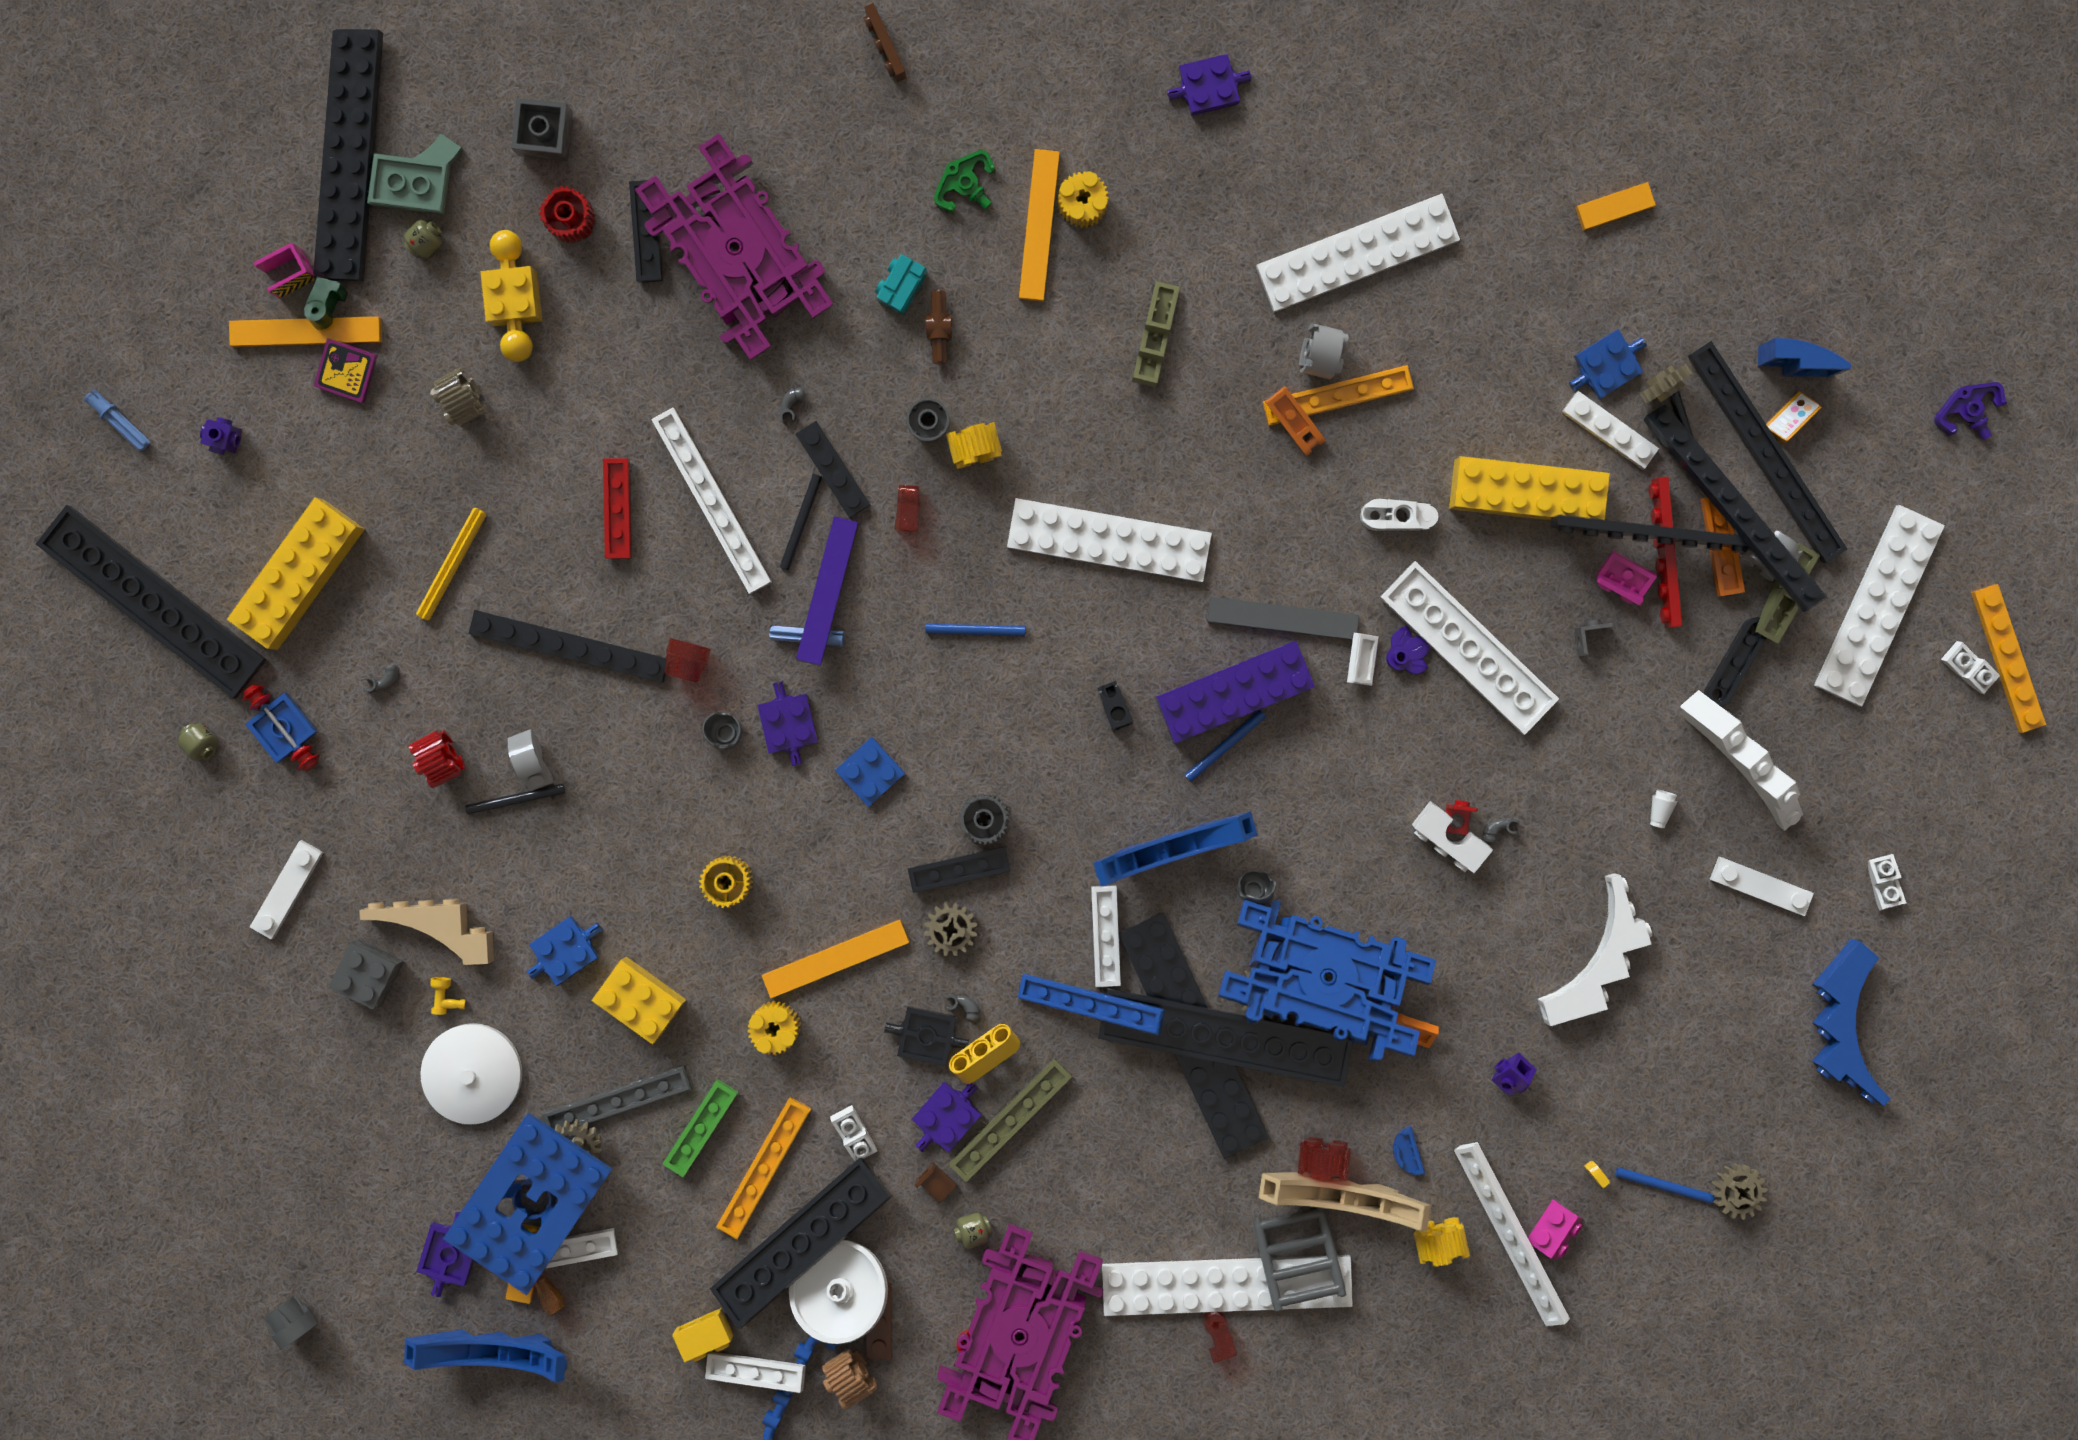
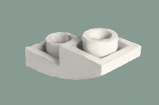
(1970, 668)
(1885, 882)
(853, 1132)

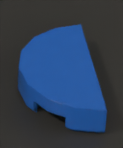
(1406, 1152)

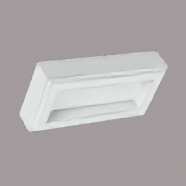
(1362, 659)

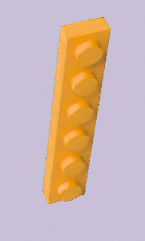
(2008, 658)

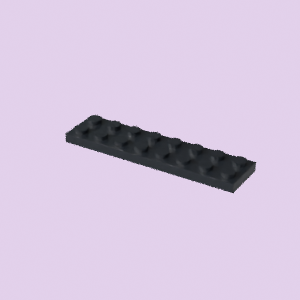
(800, 1243)

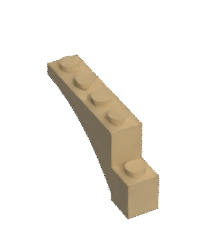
(441, 921)

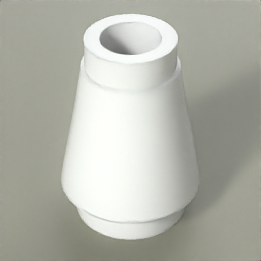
(1662, 808)

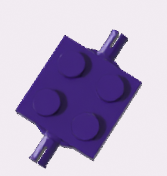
(1209, 84)
(787, 723)
(946, 1116)
(442, 1260)

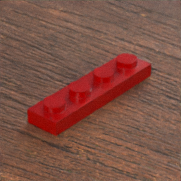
(617, 508)

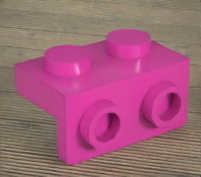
(1625, 578)
(1555, 1230)

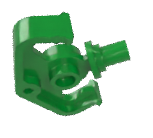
(959, 177)

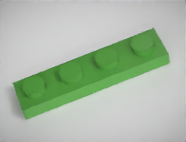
(700, 1128)

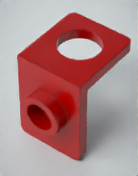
(1464, 809)

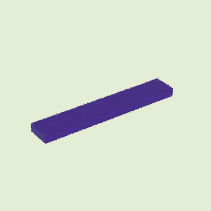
(827, 591)

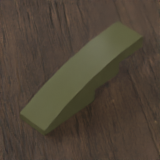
(1155, 334)
(1780, 607)

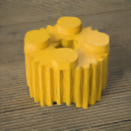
(1083, 185)
(974, 443)
(716, 891)
(765, 1039)
(1442, 1242)

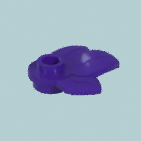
(1410, 649)

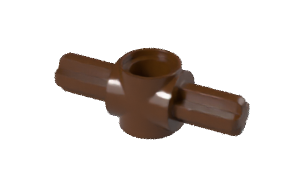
(938, 327)

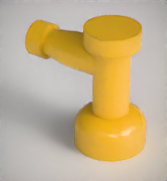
(441, 1004)

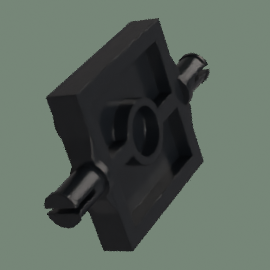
(926, 1035)

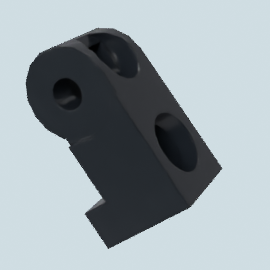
(1115, 706)

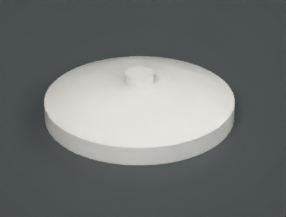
(471, 1073)
(840, 1294)

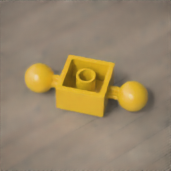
(511, 296)

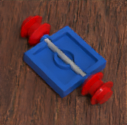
(281, 727)

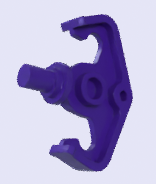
(1969, 405)

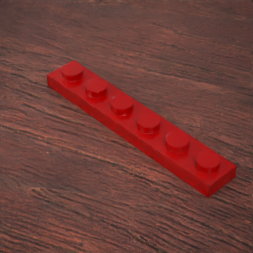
(1666, 563)

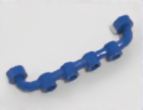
(783, 1397)

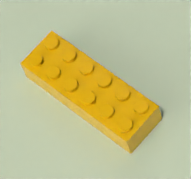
(1527, 489)
(295, 574)

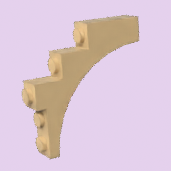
(1366, 1199)

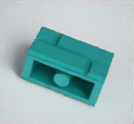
(901, 284)

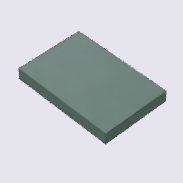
(409, 184)

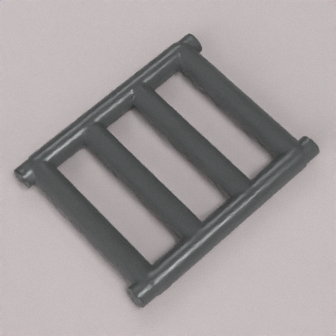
(1273, 1276)

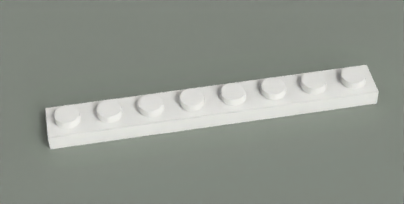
(711, 500)
(1511, 1234)

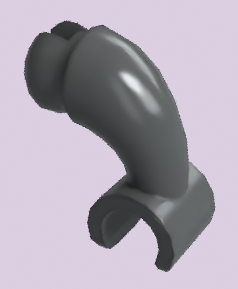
(789, 399)
(389, 678)
(1495, 826)
(970, 1007)

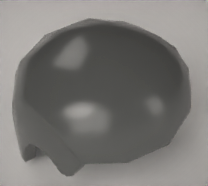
(721, 737)
(1256, 886)

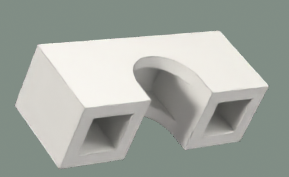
(1468, 852)

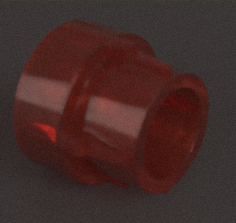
(685, 660)

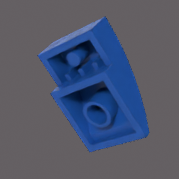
(1801, 358)

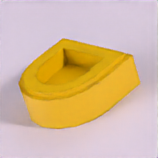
(1597, 1174)

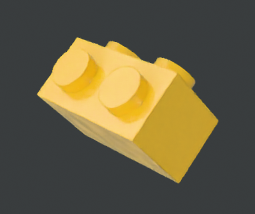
(703, 1335)

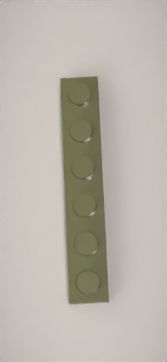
(1010, 1119)

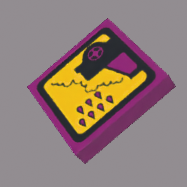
(345, 370)

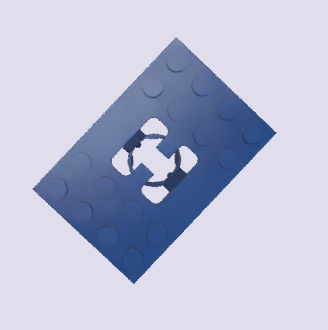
(550, 1165)

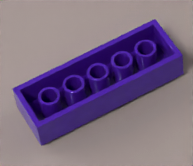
(1234, 691)

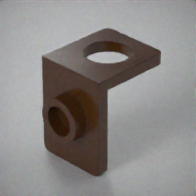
(935, 1182)

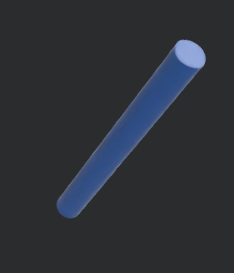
(975, 629)
(1225, 745)
(1664, 1185)

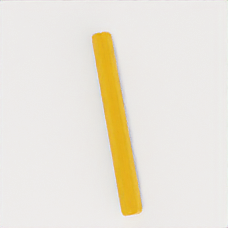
(451, 564)

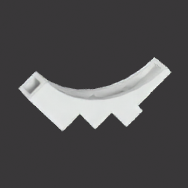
(1752, 760)
(1621, 934)

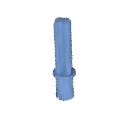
(117, 420)
(795, 634)

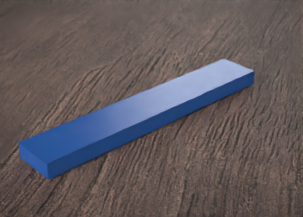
(1091, 1004)

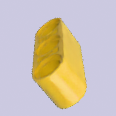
(984, 1054)

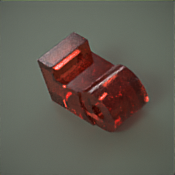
(908, 508)
(1217, 1327)

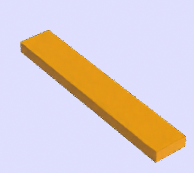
(1039, 225)
(301, 332)
(1350, 392)
(835, 958)
(763, 1168)

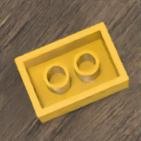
(639, 1000)

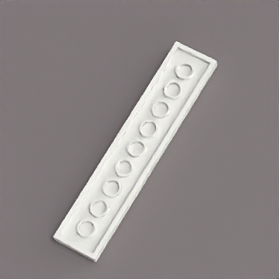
(1212, 1286)

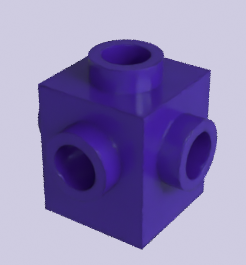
(220, 436)
(1513, 1074)

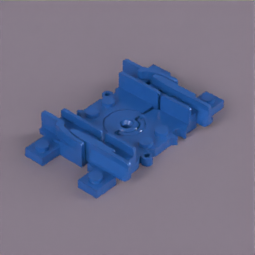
(1321, 1002)

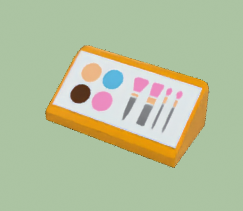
(1792, 417)

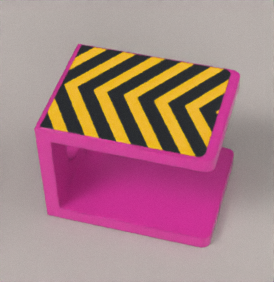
(280, 257)

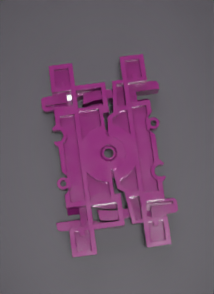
(741, 222)
(1008, 1313)

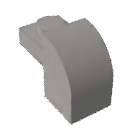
(527, 760)

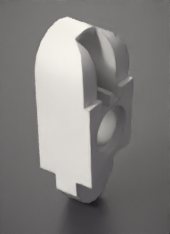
(1419, 515)

